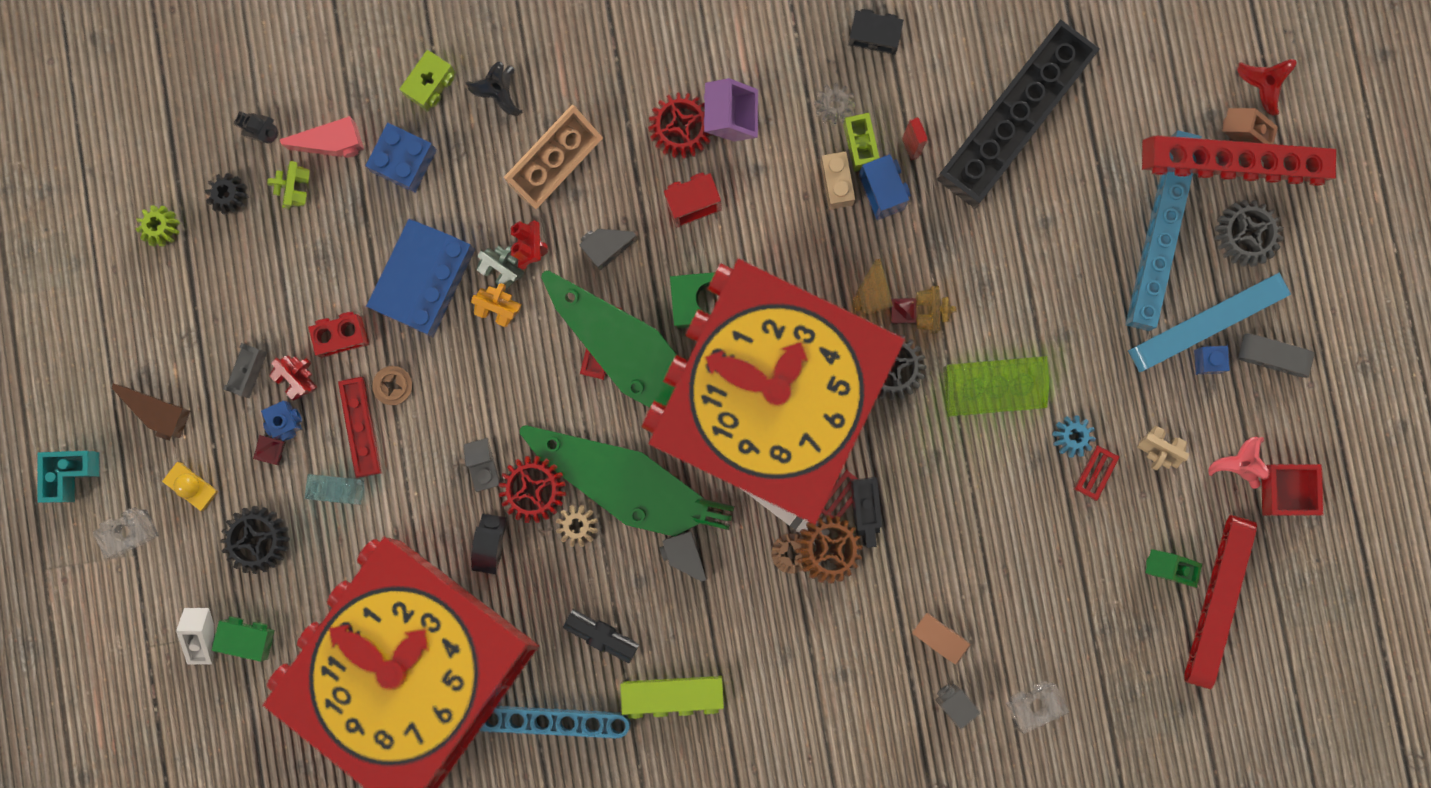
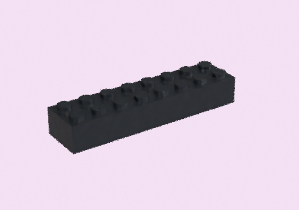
(1017, 114)

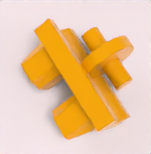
(496, 301)

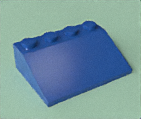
(421, 277)

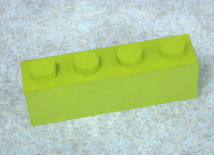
(672, 695)

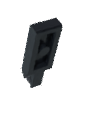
(866, 509)

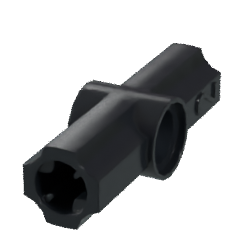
(601, 636)

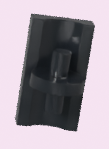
(257, 127)

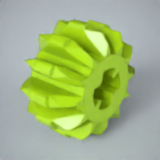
(151, 221)

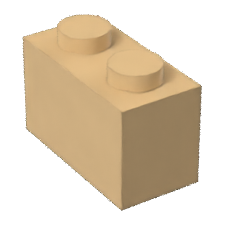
(837, 180)

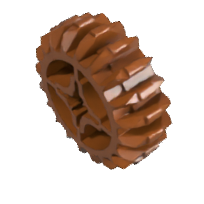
(842, 563)

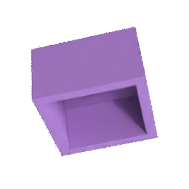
(731, 110)

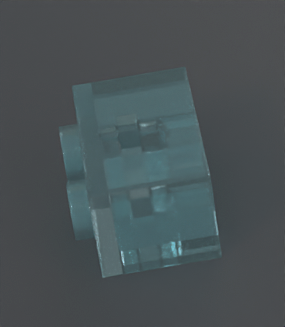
(334, 489)

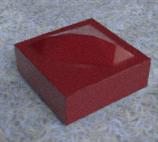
(903, 311)
(269, 450)

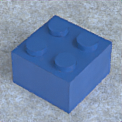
(401, 157)
(884, 186)

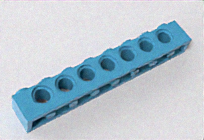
(1159, 247)

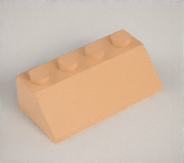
(553, 157)

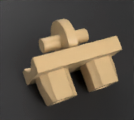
(1161, 451)

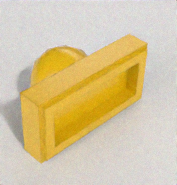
(190, 486)

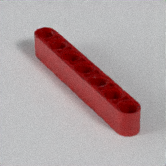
(1220, 602)

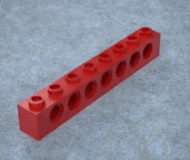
(1319, 161)

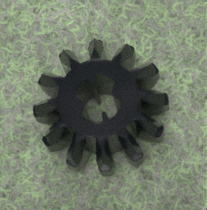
(219, 200)

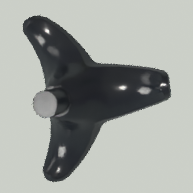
(496, 86)

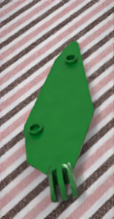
(623, 345)
(626, 483)

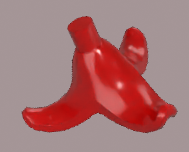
(1268, 80)

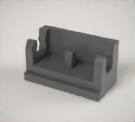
(245, 371)

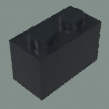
(875, 31)

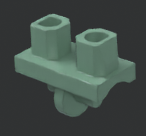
(502, 262)

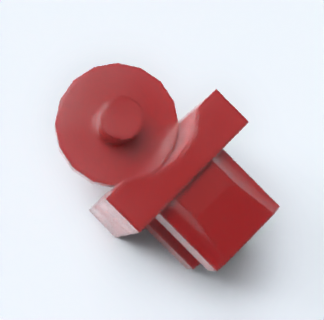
(529, 245)
(295, 373)

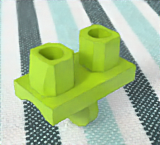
(294, 174)

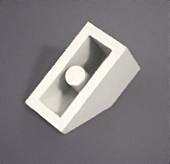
(196, 635)

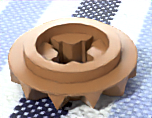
(387, 375)
(784, 563)

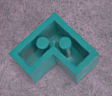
(58, 472)

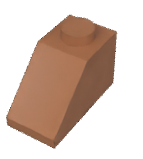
(1249, 126)

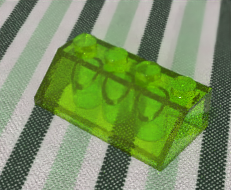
(996, 386)

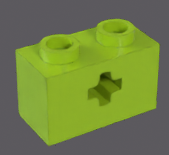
(428, 68)
(860, 140)

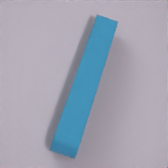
(1209, 322)
(555, 722)

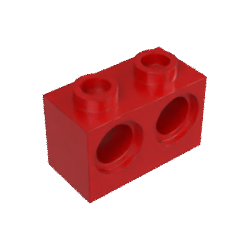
(339, 341)

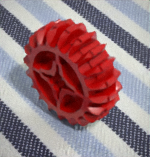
(688, 120)
(526, 478)

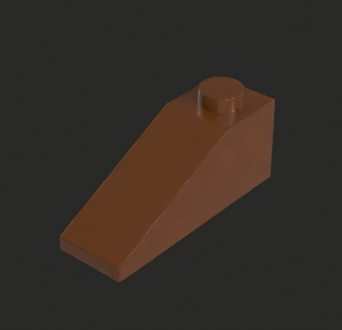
(154, 413)

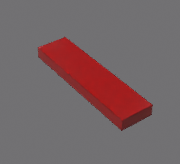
(359, 427)

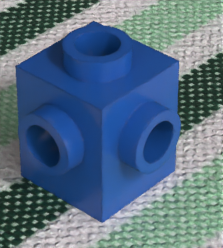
(282, 421)

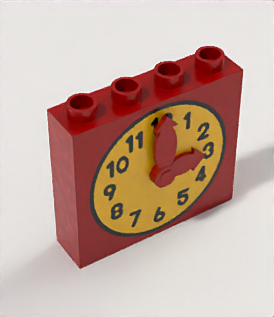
(772, 389)
(398, 671)

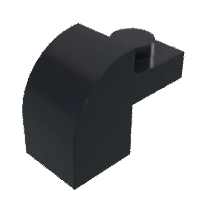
(487, 544)

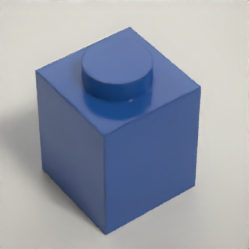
(1211, 360)

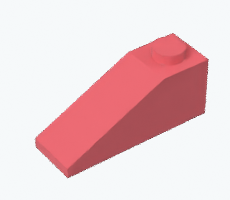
(333, 139)

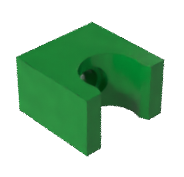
(684, 296)

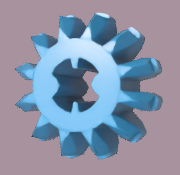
(1071, 445)

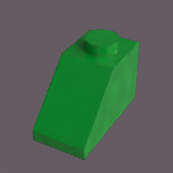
(1173, 568)

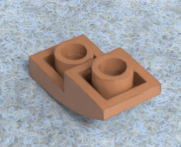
(941, 638)

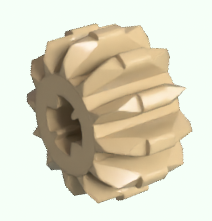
(583, 530)

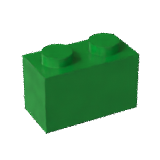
(243, 639)

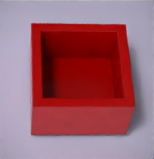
(692, 199)
(1292, 490)

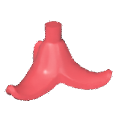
(1245, 464)

